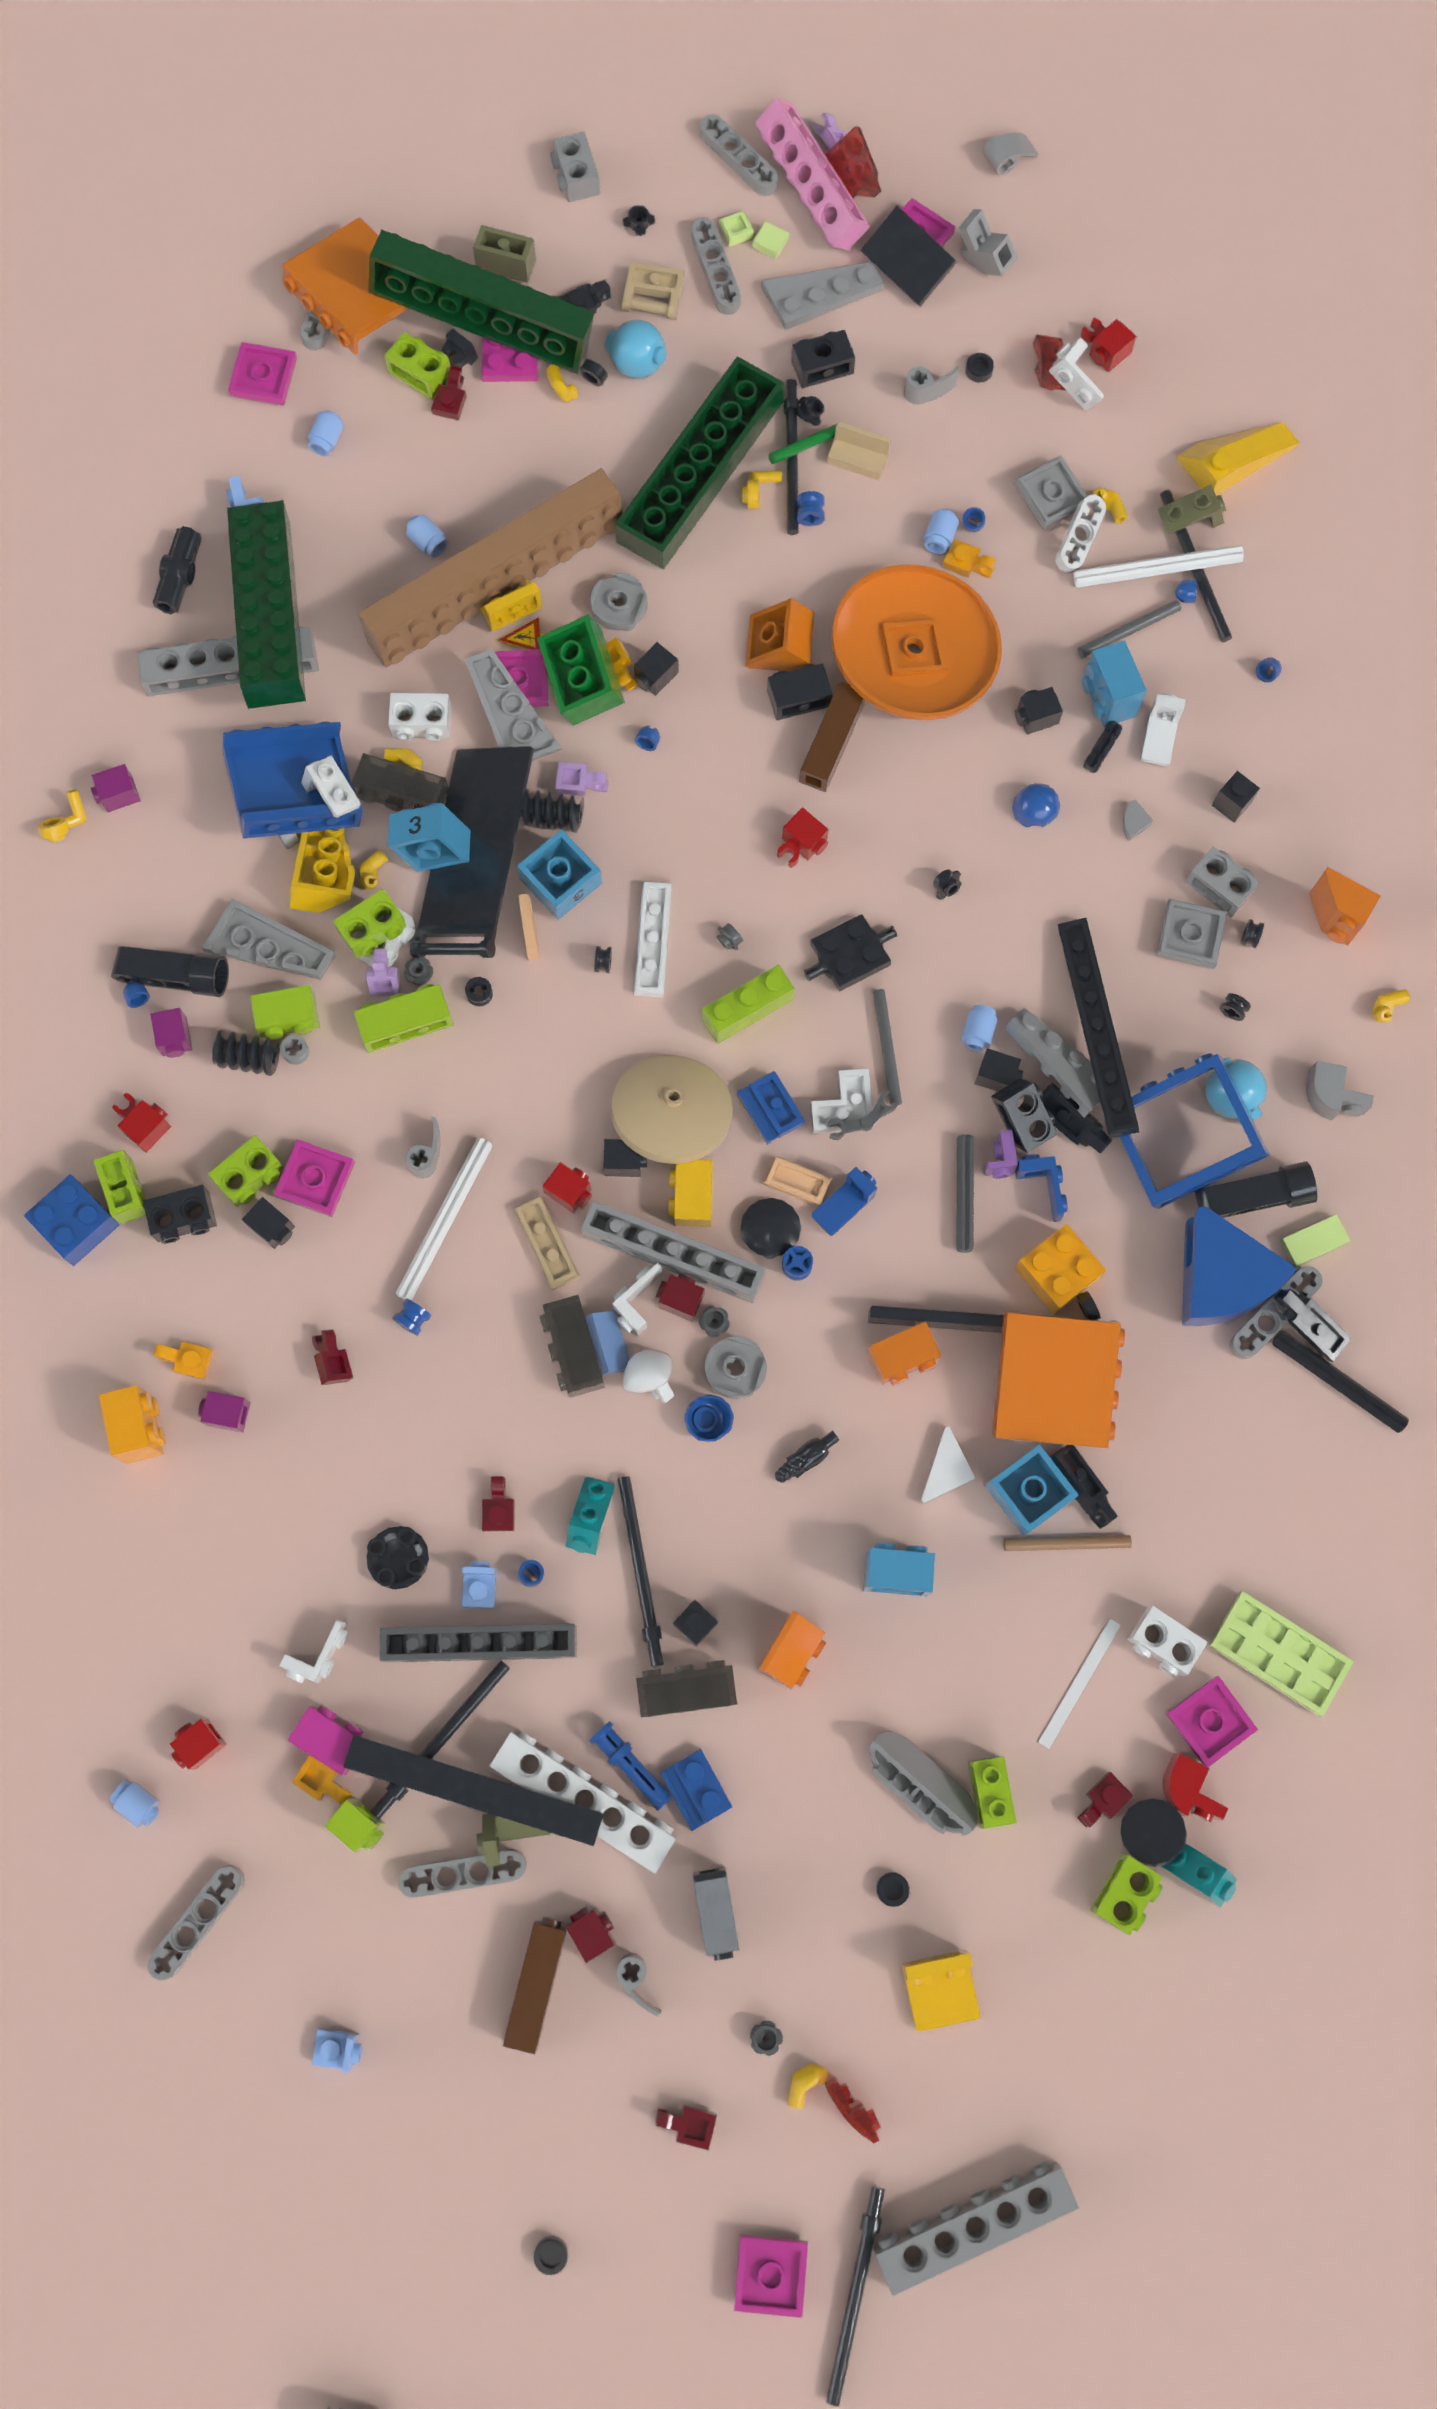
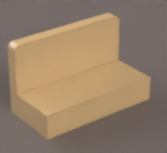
(859, 450)

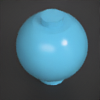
(636, 348)
(1249, 1083)

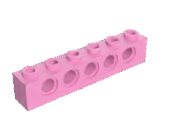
(812, 175)

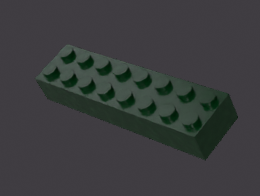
(479, 301)
(699, 462)
(265, 605)

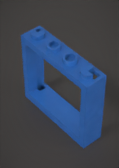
(1216, 1171)

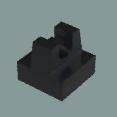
(460, 346)

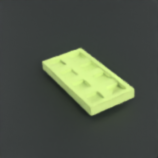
(1281, 1654)

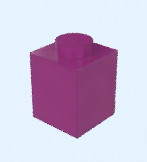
(115, 788)
(171, 1032)
(224, 1411)

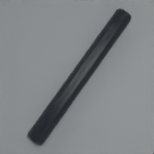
(1340, 1381)

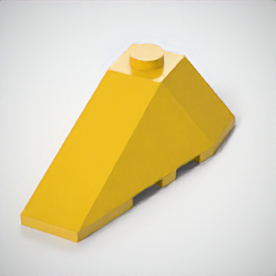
(1236, 456)
(322, 871)

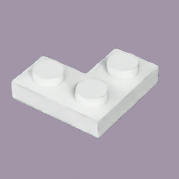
(853, 1104)

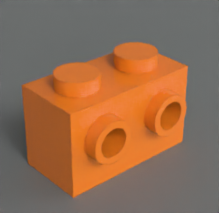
(904, 1353)

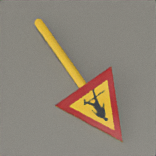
(525, 636)

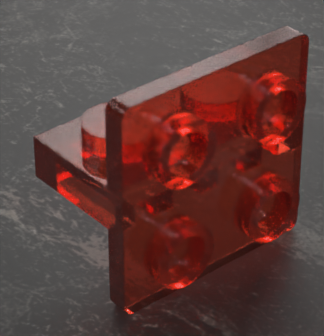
(855, 164)

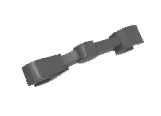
(865, 1123)

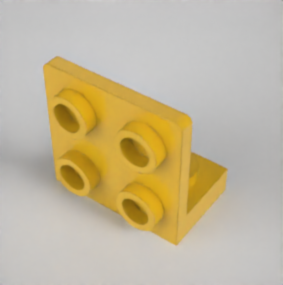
(512, 606)
(941, 1990)

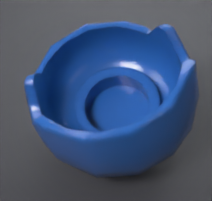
(1036, 805)
(708, 1418)

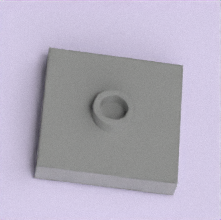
(1051, 491)
(1191, 933)

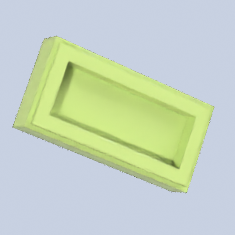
(1315, 1240)

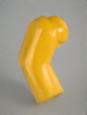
(556, 381)
(1113, 503)
(405, 756)
(369, 870)
(1385, 1004)
(802, 2081)

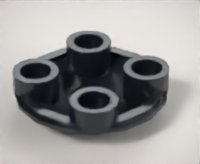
(770, 1227)
(397, 1557)

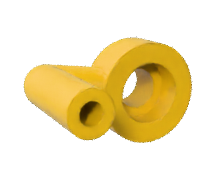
(751, 492)
(56, 827)

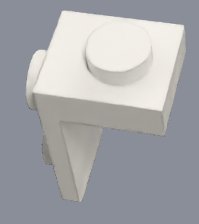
(1073, 378)
(1162, 729)
(332, 786)
(629, 1318)
(299, 1670)

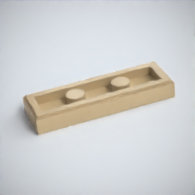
(546, 1242)

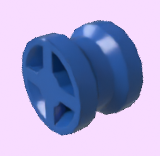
(810, 508)
(799, 1258)
(411, 1316)

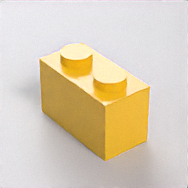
(692, 1193)

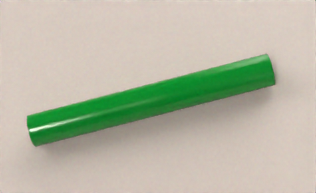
(802, 445)

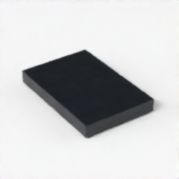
(908, 256)

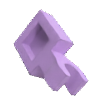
(830, 132)
(575, 778)
(381, 978)

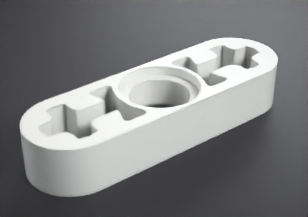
(1070, 540)

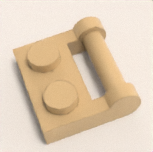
(654, 282)

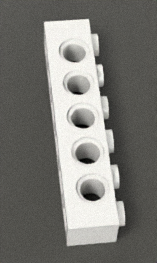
(509, 1764)

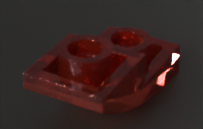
(1046, 350)
(861, 2120)

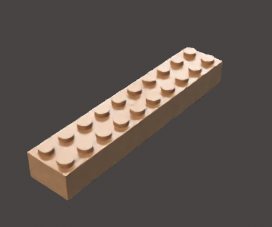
(491, 568)

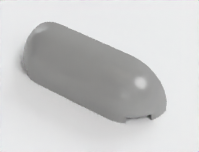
(922, 1784)

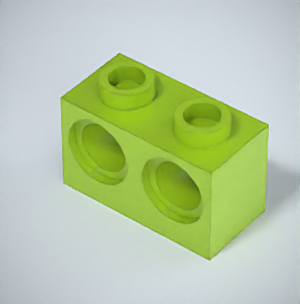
(418, 366)
(365, 917)
(241, 1165)
(121, 1186)
(992, 1792)
(356, 1826)
(1119, 1889)

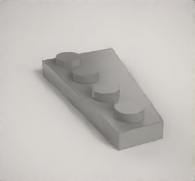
(818, 292)
(507, 708)
(264, 942)
(1056, 1059)

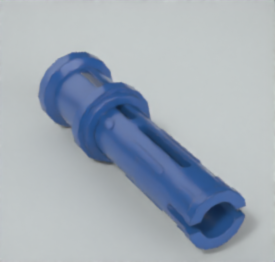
(620, 1754)

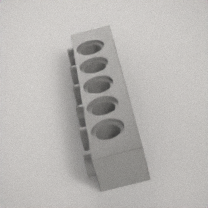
(212, 673)
(673, 1251)
(995, 2231)

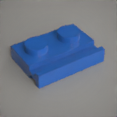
(770, 1107)
(696, 1790)

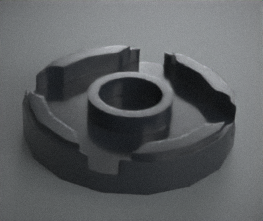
(1153, 1832)

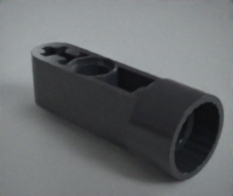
(196, 973)
(1291, 1186)

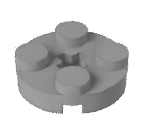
(624, 616)
(720, 1377)

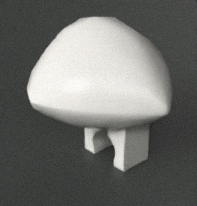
(649, 1373)

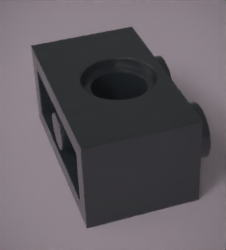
(836, 362)

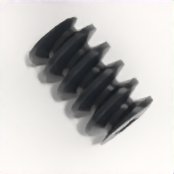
(552, 811)
(244, 1054)

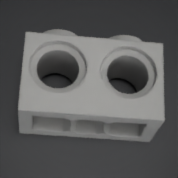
(576, 167)
(1217, 887)

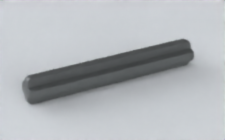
(965, 1194)

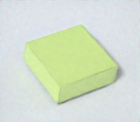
(736, 228)
(770, 240)

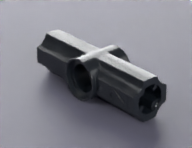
(177, 570)

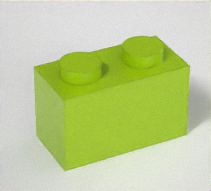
(285, 1012)

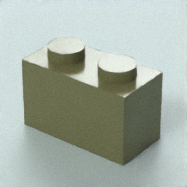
(504, 253)

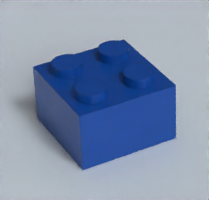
(71, 1220)

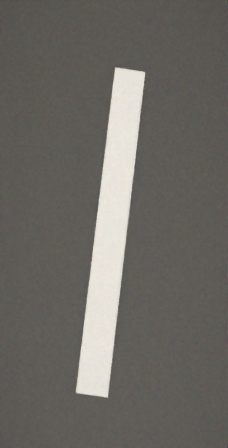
(1079, 1683)

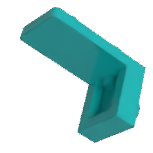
(589, 1515)
(1204, 1875)

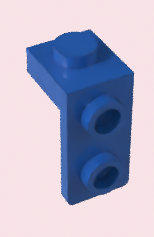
(1034, 1166)
(846, 1201)

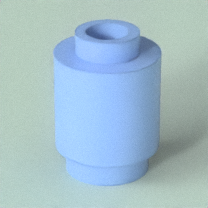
(325, 432)
(940, 531)
(426, 535)
(979, 1028)
(135, 1803)

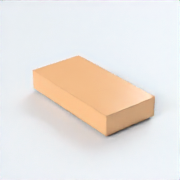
(529, 926)
(797, 1181)

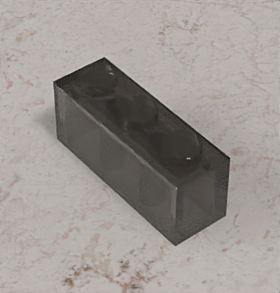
(396, 784)
(571, 1346)
(686, 1689)

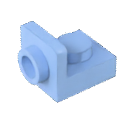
(479, 1585)
(337, 2049)

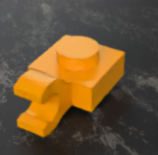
(965, 558)
(621, 660)
(189, 1359)
(318, 1780)

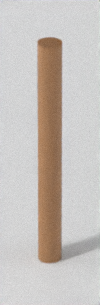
(1067, 1543)

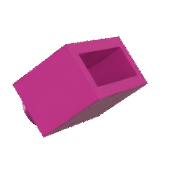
(324, 1737)

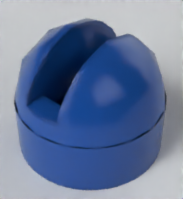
(977, 516)
(1186, 591)
(1264, 666)
(648, 738)
(135, 994)
(534, 1569)

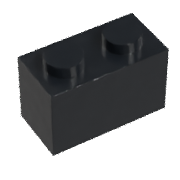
(799, 691)

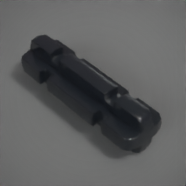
(1102, 746)

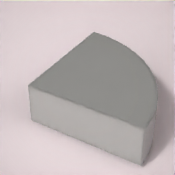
(1135, 820)

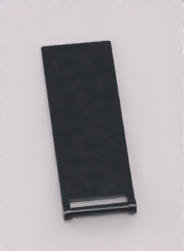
(467, 897)

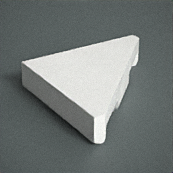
(948, 1469)

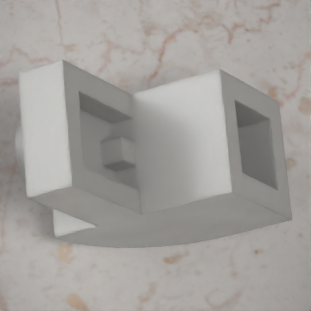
(983, 249)
(1327, 1092)

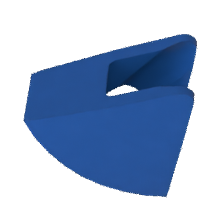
(1226, 1271)

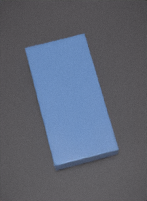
(608, 1341)

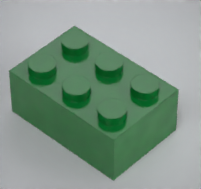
(580, 670)

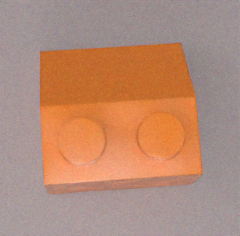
(780, 637)
(1341, 905)
(792, 1651)

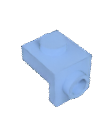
(237, 494)

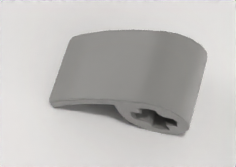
(1005, 150)
(921, 387)
(431, 1155)
(630, 1984)

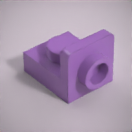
(1005, 1151)

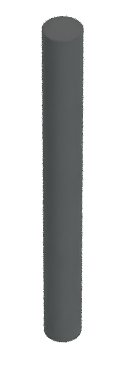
(1129, 628)
(887, 1046)

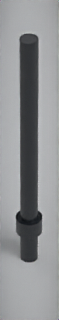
(790, 407)
(1201, 579)
(651, 1632)
(397, 1792)
(871, 2226)

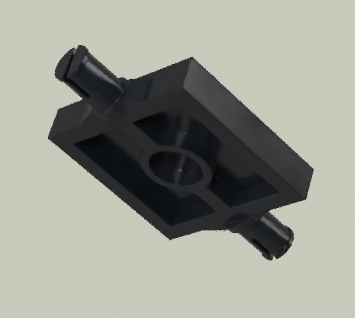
(850, 952)

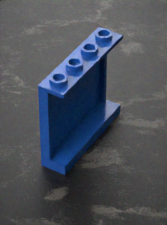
(267, 776)

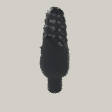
(806, 1457)

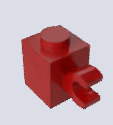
(1109, 344)
(803, 836)
(142, 1122)

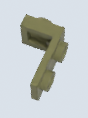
(1193, 509)
(500, 1829)

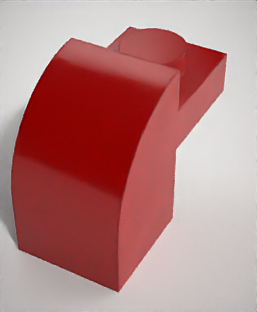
(1182, 1787)

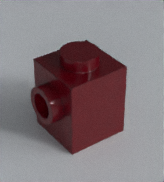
(680, 1296)
(591, 1932)

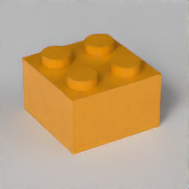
(1060, 1269)
(132, 1424)

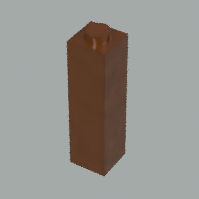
(832, 738)
(535, 1985)

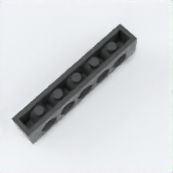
(478, 1643)

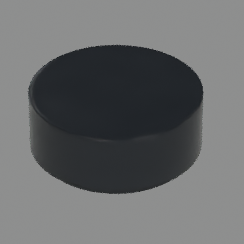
(979, 367)
(593, 372)
(1088, 1306)
(892, 1889)
(551, 2255)

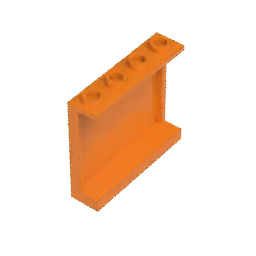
(334, 284)
(1057, 1379)

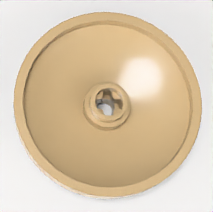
(671, 1109)

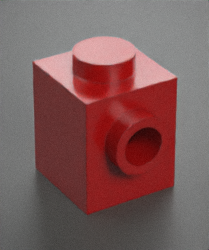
(568, 1187)
(196, 1744)

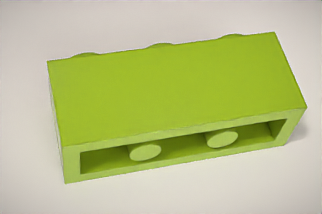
(748, 1004)
(403, 1017)

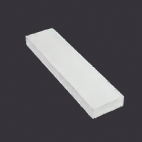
(653, 939)

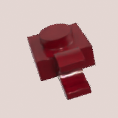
(450, 399)
(331, 1363)
(498, 1512)
(1107, 1798)
(692, 2127)

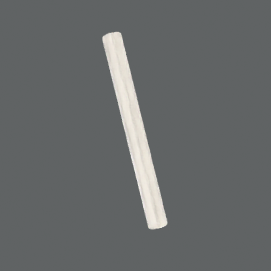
(1158, 566)
(444, 1219)

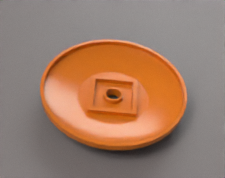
(924, 609)

